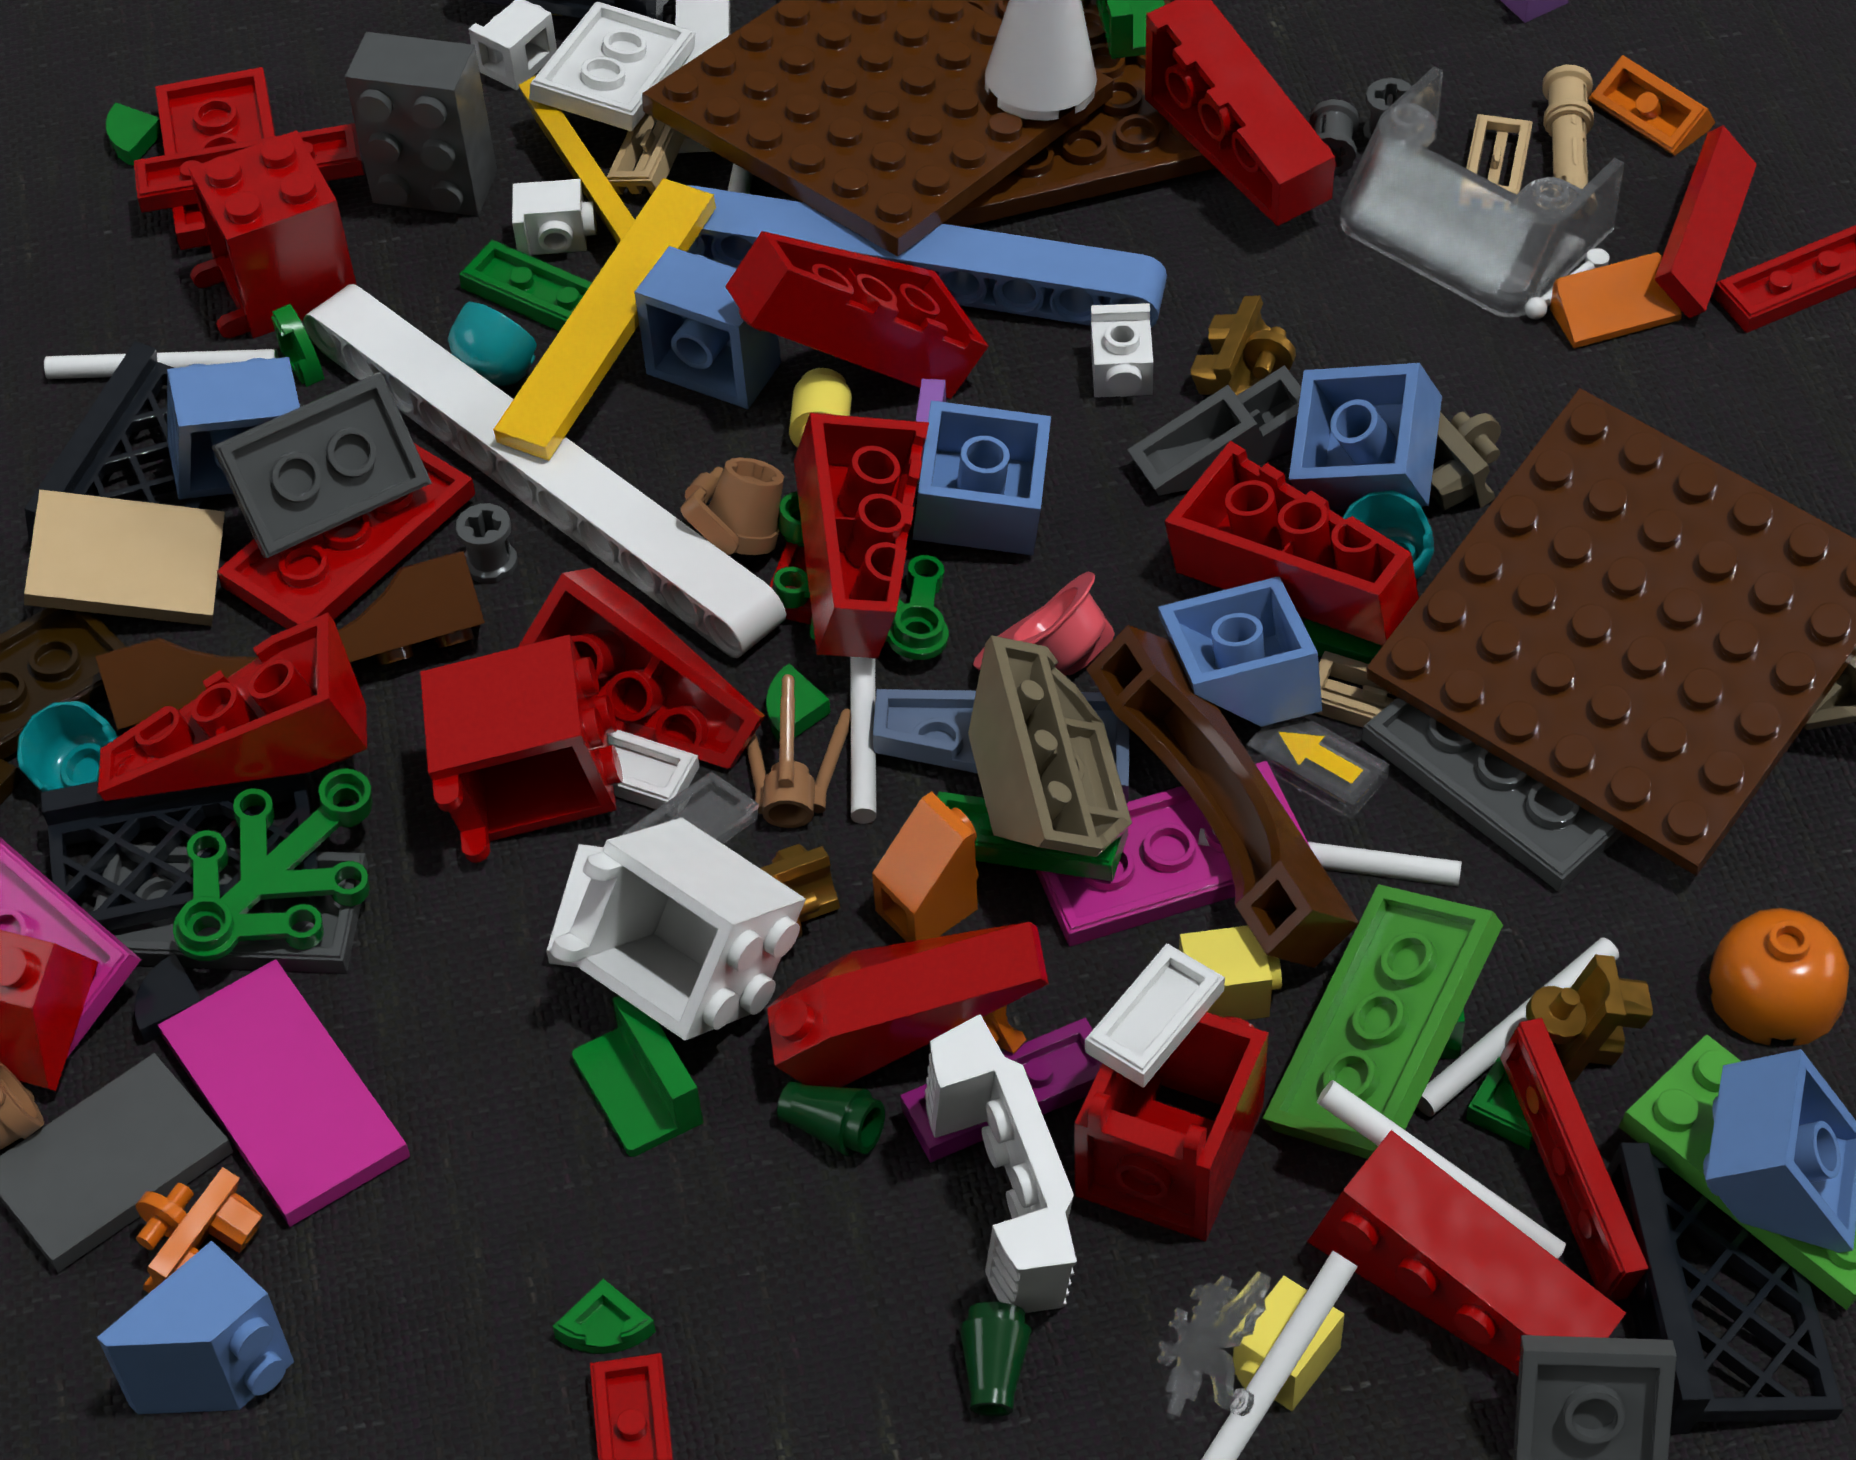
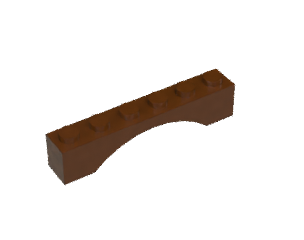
(417, 605)
(1274, 871)

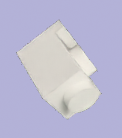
(514, 43)
(552, 217)
(1121, 350)

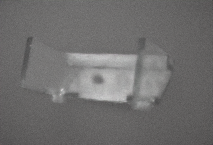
(1462, 226)

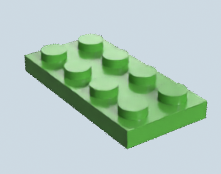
(1385, 1014)
(1679, 1128)

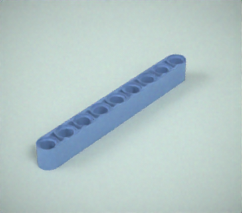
(975, 264)

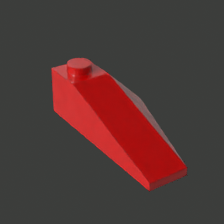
(647, 670)
(267, 720)
(898, 999)
(40, 1006)

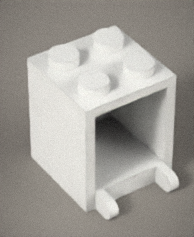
(681, 927)

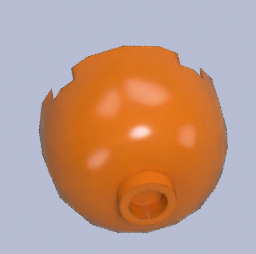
(1779, 977)

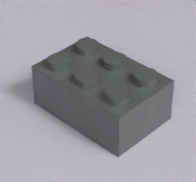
(422, 123)

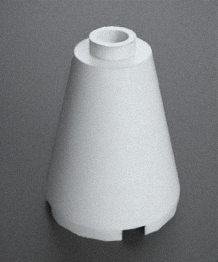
(1042, 60)

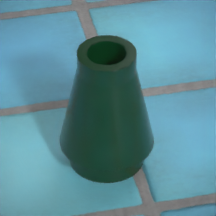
(835, 1115)
(994, 1355)

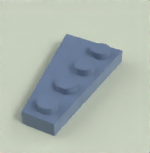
(936, 724)

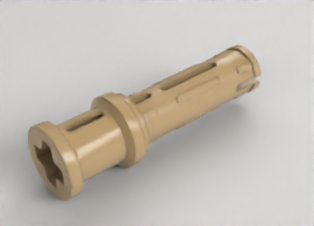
(1569, 121)

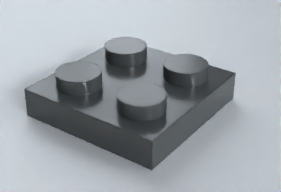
(1594, 1398)

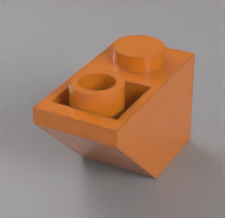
(928, 872)

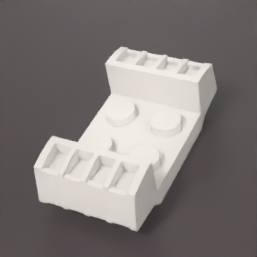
(975, 1084)

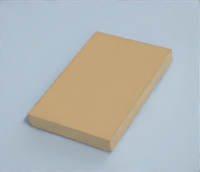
(124, 558)

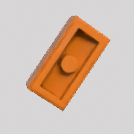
(1651, 106)
(1612, 301)

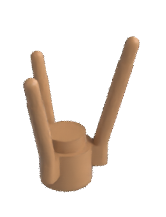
(789, 792)

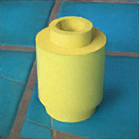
(818, 392)

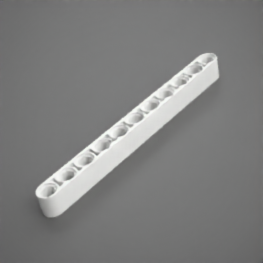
(569, 490)

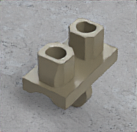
(1464, 451)

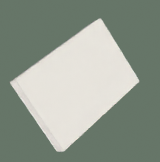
(610, 64)

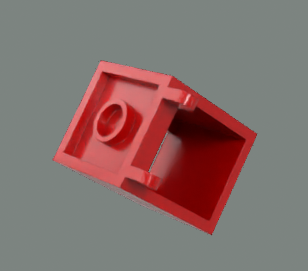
(270, 233)
(519, 742)
(1165, 1159)

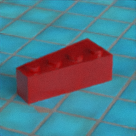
(1234, 110)
(857, 309)
(855, 521)
(1253, 526)
(1456, 1257)

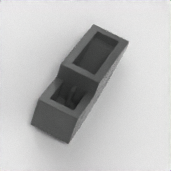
(1256, 419)

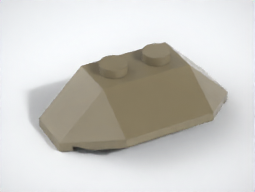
(1043, 754)

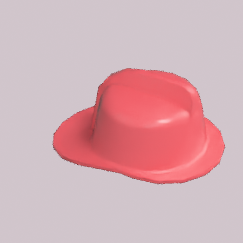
(1067, 625)

